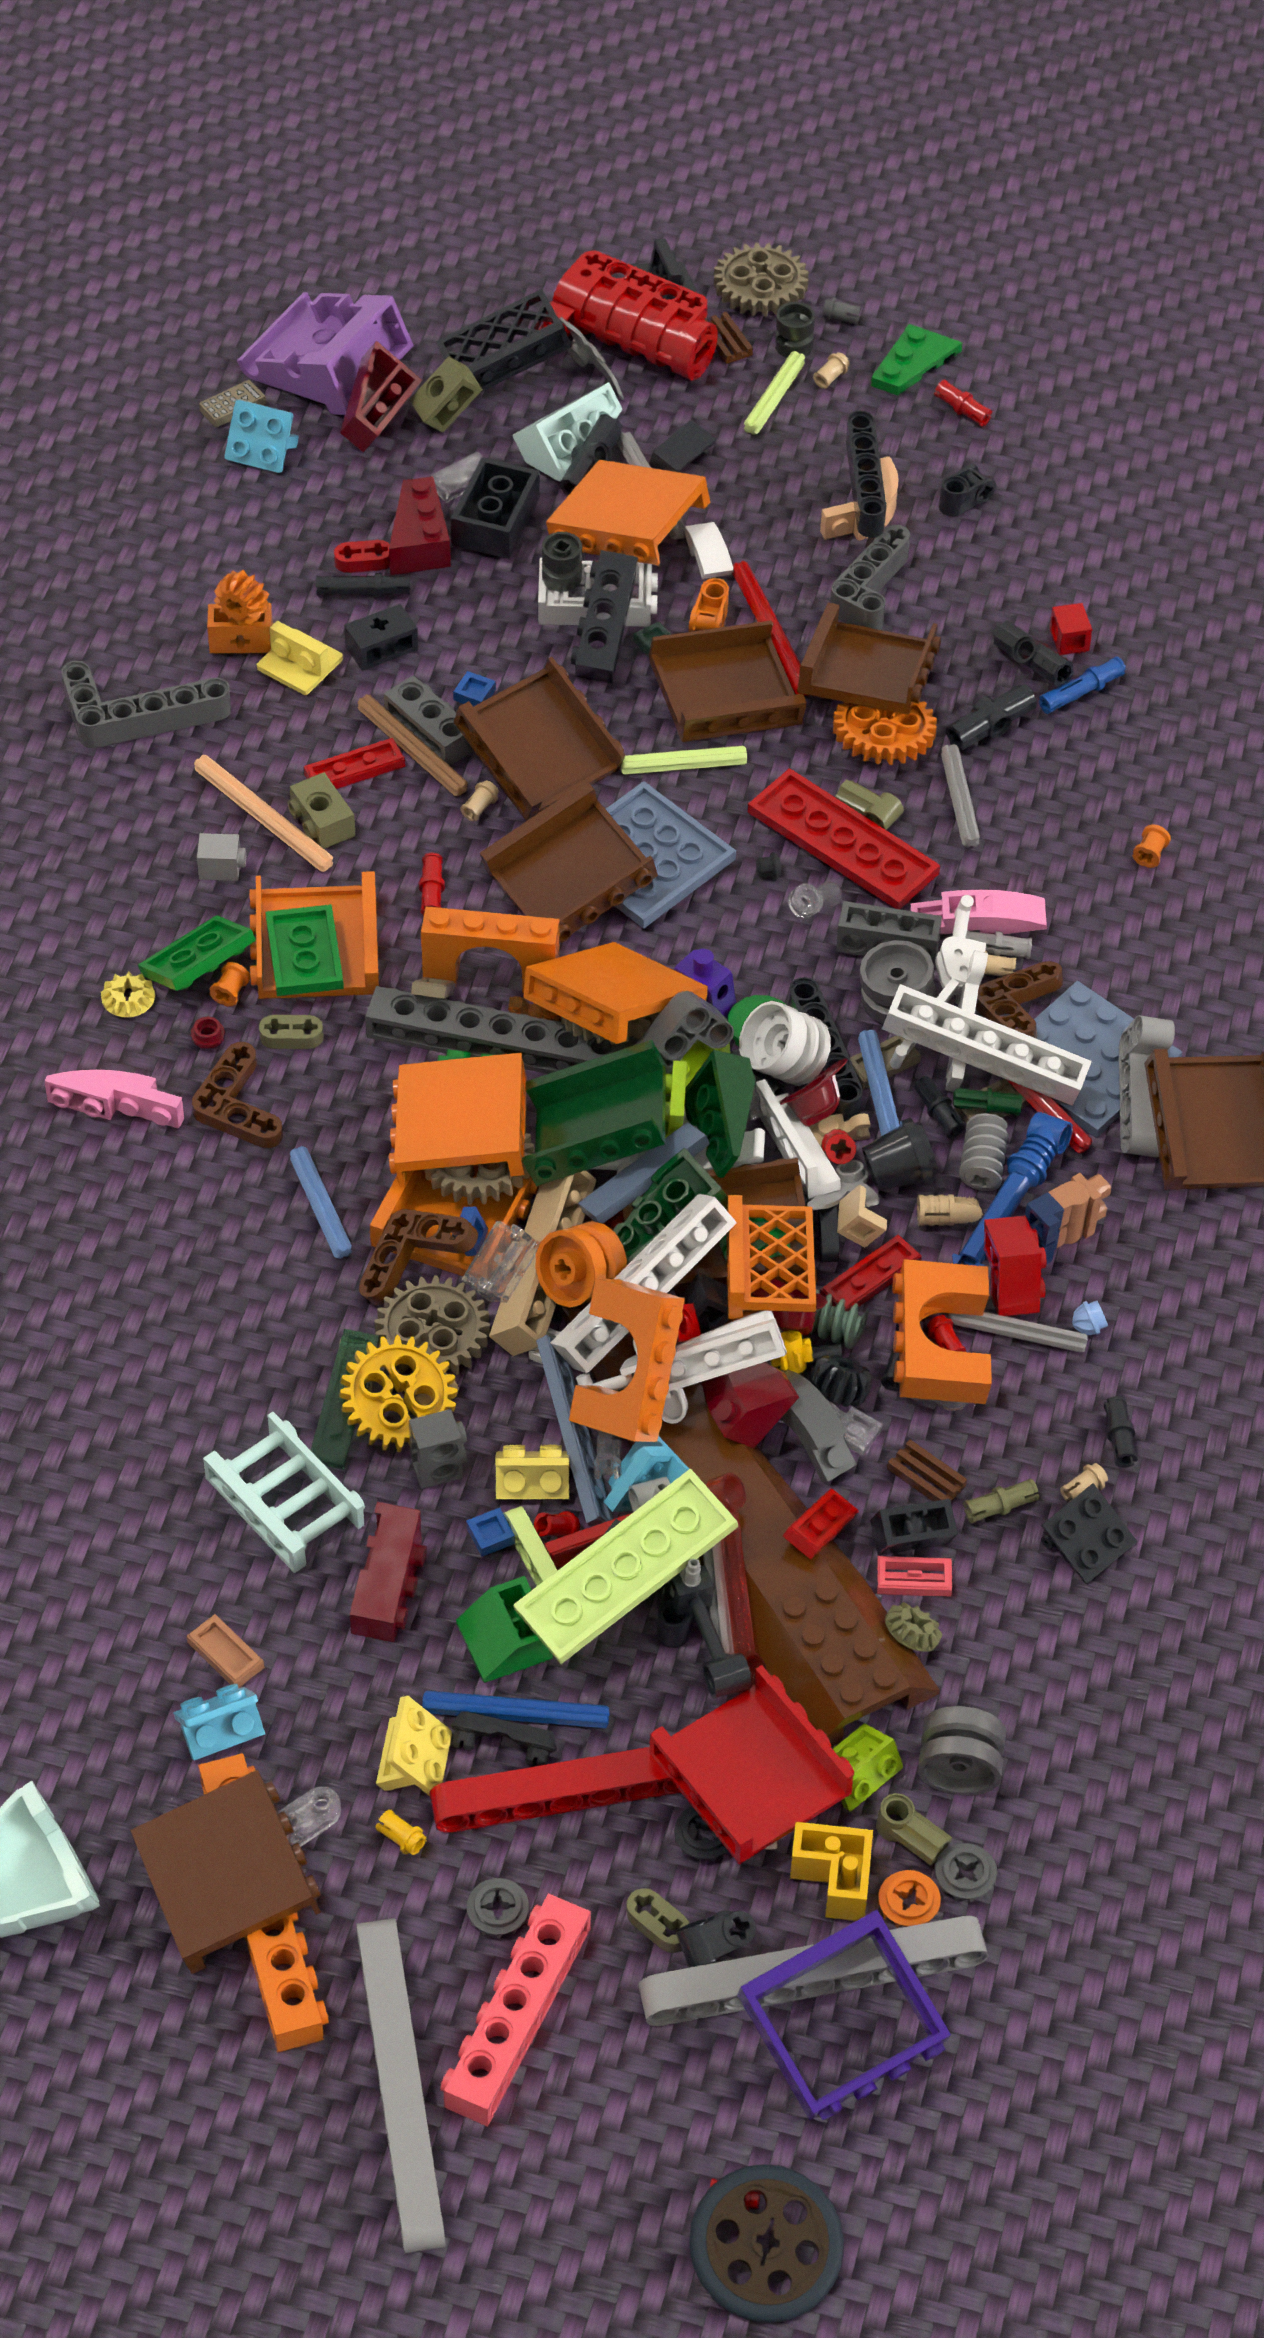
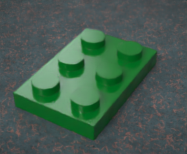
(304, 950)
(197, 953)

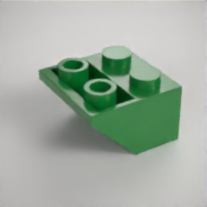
(498, 1635)

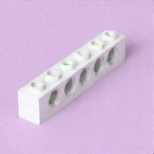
(986, 1045)
(655, 1267)

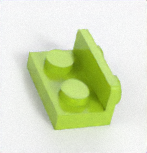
(675, 1097)
(872, 1759)

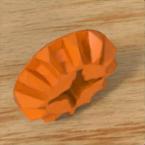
(901, 1885)

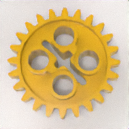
(369, 1407)

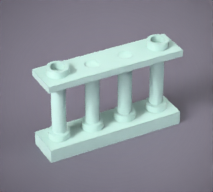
(270, 1521)

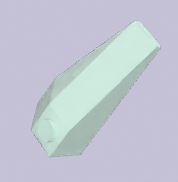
(551, 439)

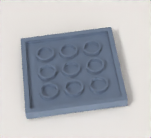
(680, 846)
(1091, 1029)

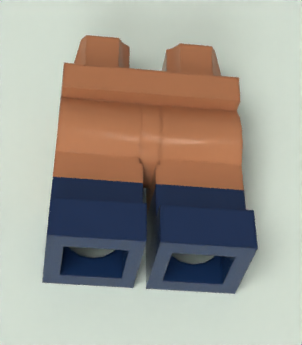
(1068, 1212)

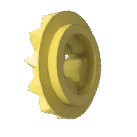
(139, 1002)

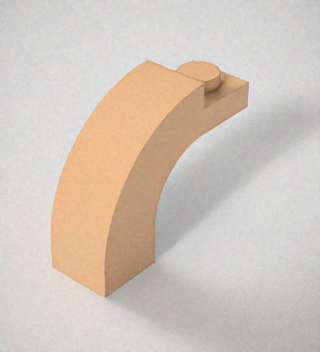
(841, 519)

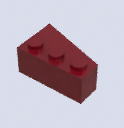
(377, 395)
(419, 530)

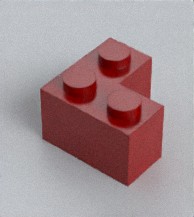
(1015, 1265)

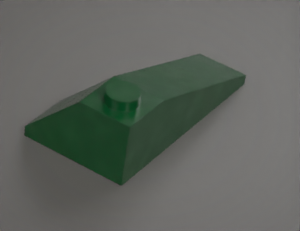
(720, 1105)
(672, 1190)

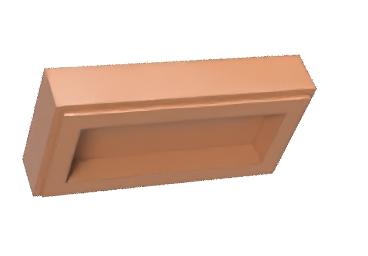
(225, 1651)

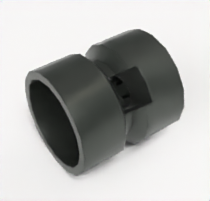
(794, 329)
(561, 561)

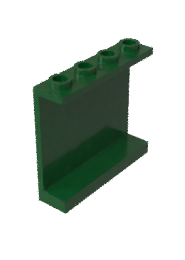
(597, 1112)

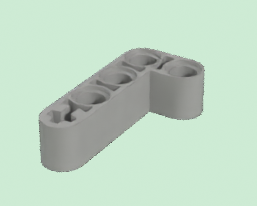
(1136, 1115)

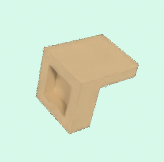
(857, 1221)

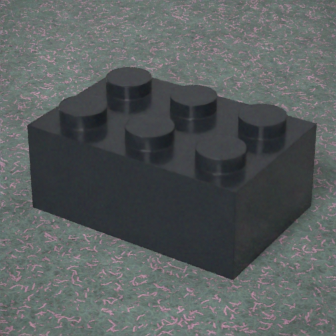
(495, 507)

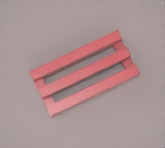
(914, 1581)

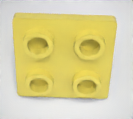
(297, 659)
(532, 1473)
(413, 1749)

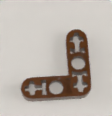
(1001, 998)
(226, 1105)
(402, 1234)

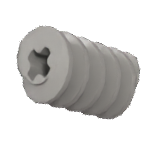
(984, 1152)

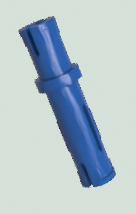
(1092, 679)

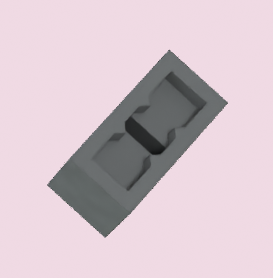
(437, 1448)

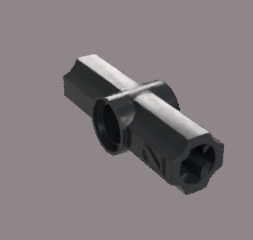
(595, 448)
(1033, 653)
(991, 716)

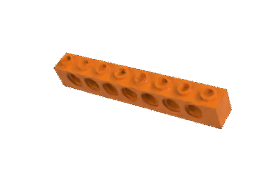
(290, 2024)

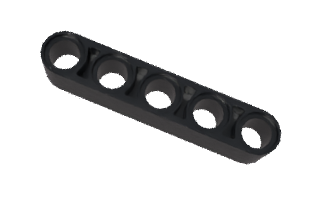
(865, 474)
(807, 998)

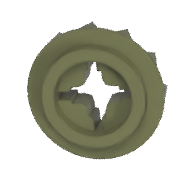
(913, 1627)

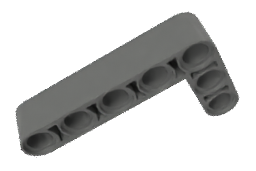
(140, 714)

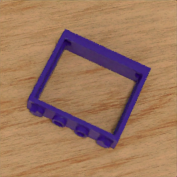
(871, 1927)

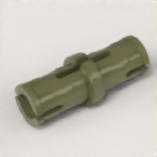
(1001, 1500)

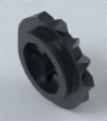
(687, 1834)

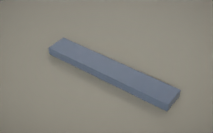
(575, 1436)

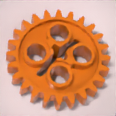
(884, 732)

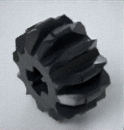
(841, 1380)

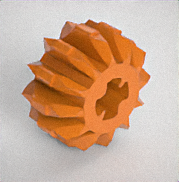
(241, 597)

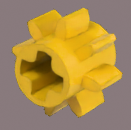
(798, 1352)

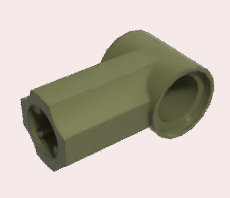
(880, 809)
(913, 1831)

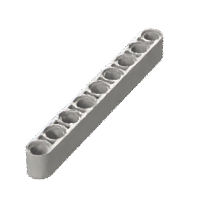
(714, 1987)
(400, 2086)

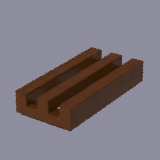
(732, 337)
(930, 1469)

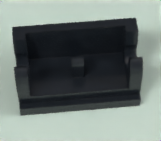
(682, 448)

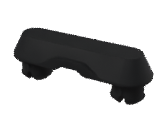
(538, 1740)

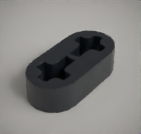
(828, 1234)

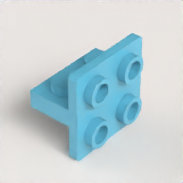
(260, 436)
(641, 1464)
(219, 1721)

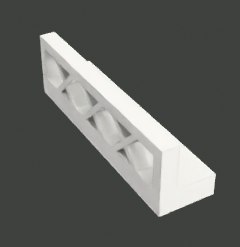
(798, 1142)

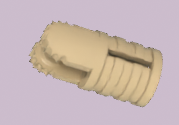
(947, 1210)

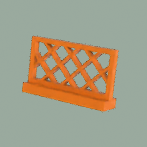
(740, 1264)

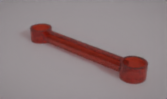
(732, 1494)

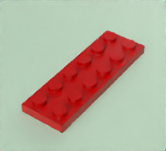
(844, 839)

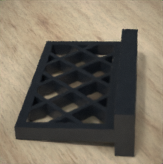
(511, 357)

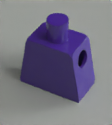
(704, 969)

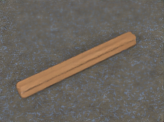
(412, 745)

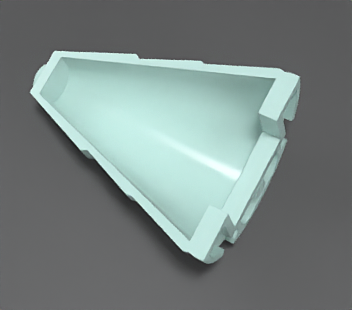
(38, 1867)

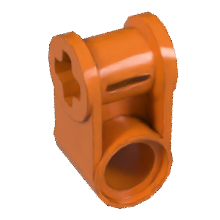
(710, 606)

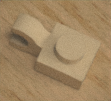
(856, 1127)

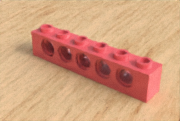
(480, 2096)

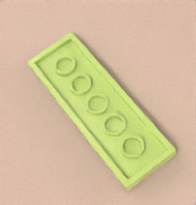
(625, 1566)

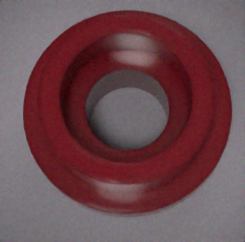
(206, 1026)

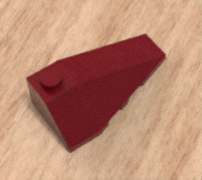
(749, 1401)

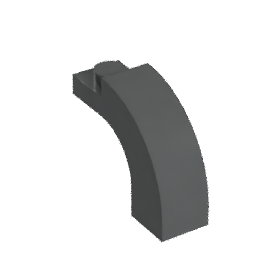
(818, 1429)

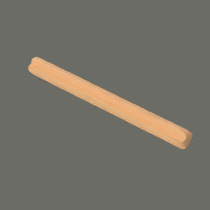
(264, 813)

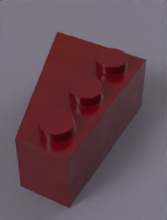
(388, 1573)

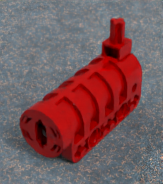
(635, 314)

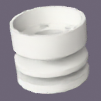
(785, 1043)

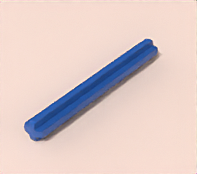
(517, 1709)

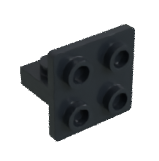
(664, 265)

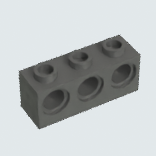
(427, 718)
(867, 926)

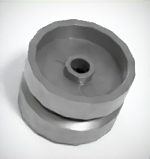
(887, 968)
(962, 1750)

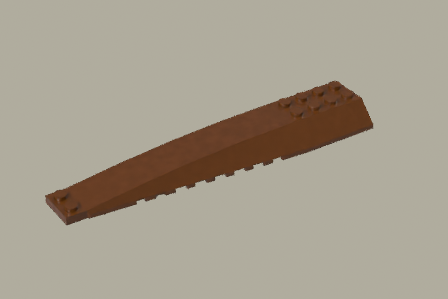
(808, 1616)

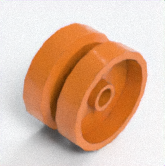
(573, 1259)

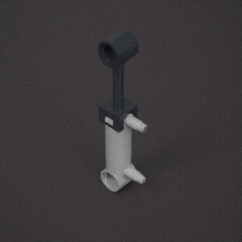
(693, 1592)

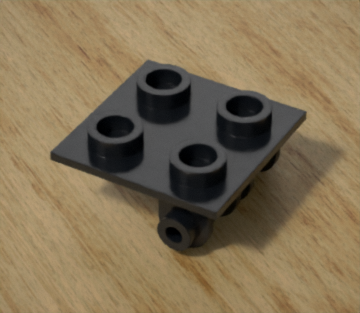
(1088, 1533)

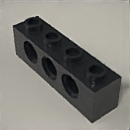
(601, 662)

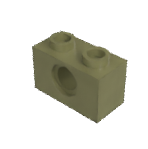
(445, 394)
(321, 811)

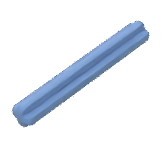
(878, 1081)
(320, 1202)

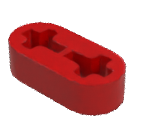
(362, 556)

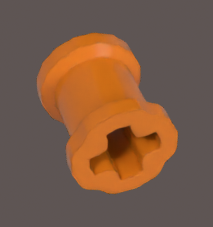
(1149, 850)
(229, 984)

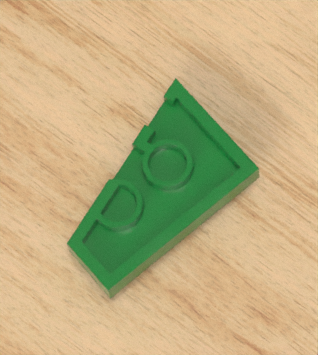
(911, 357)

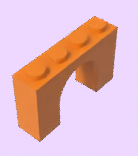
(453, 931)
(654, 1324)
(923, 1367)

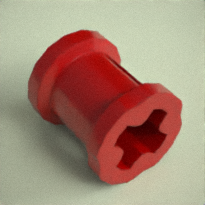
(844, 1155)

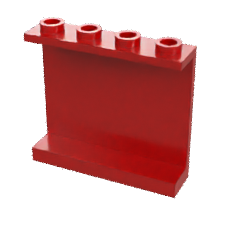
(754, 1767)

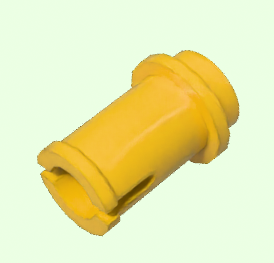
(403, 1834)

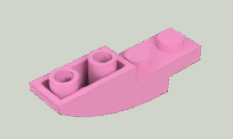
(990, 912)
(105, 1091)

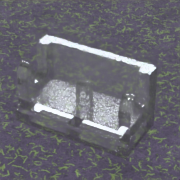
(501, 1262)

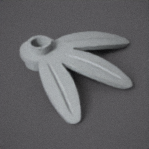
(585, 352)
(850, 1175)

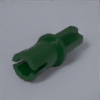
(987, 1101)

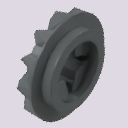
(966, 1857)
(512, 1899)

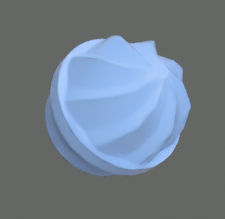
(1089, 1318)

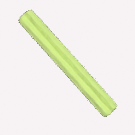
(774, 393)
(684, 760)

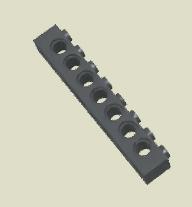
(453, 1025)

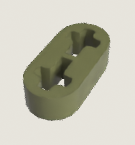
(291, 1031)
(654, 1926)

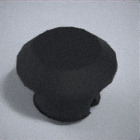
(769, 866)

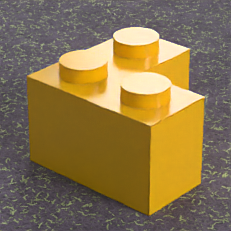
(835, 1857)

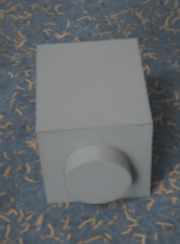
(220, 857)

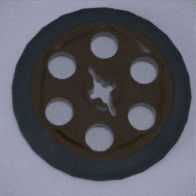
(712, 2257)

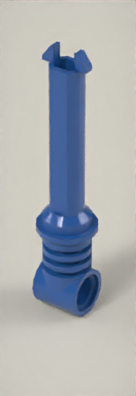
(1026, 1169)

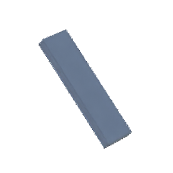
(636, 1178)

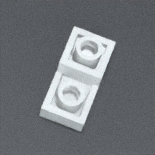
(710, 550)

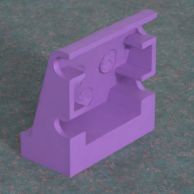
(320, 345)

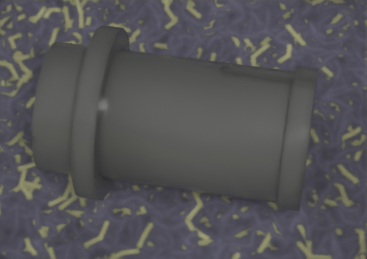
(841, 311)

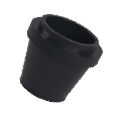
(901, 1157)

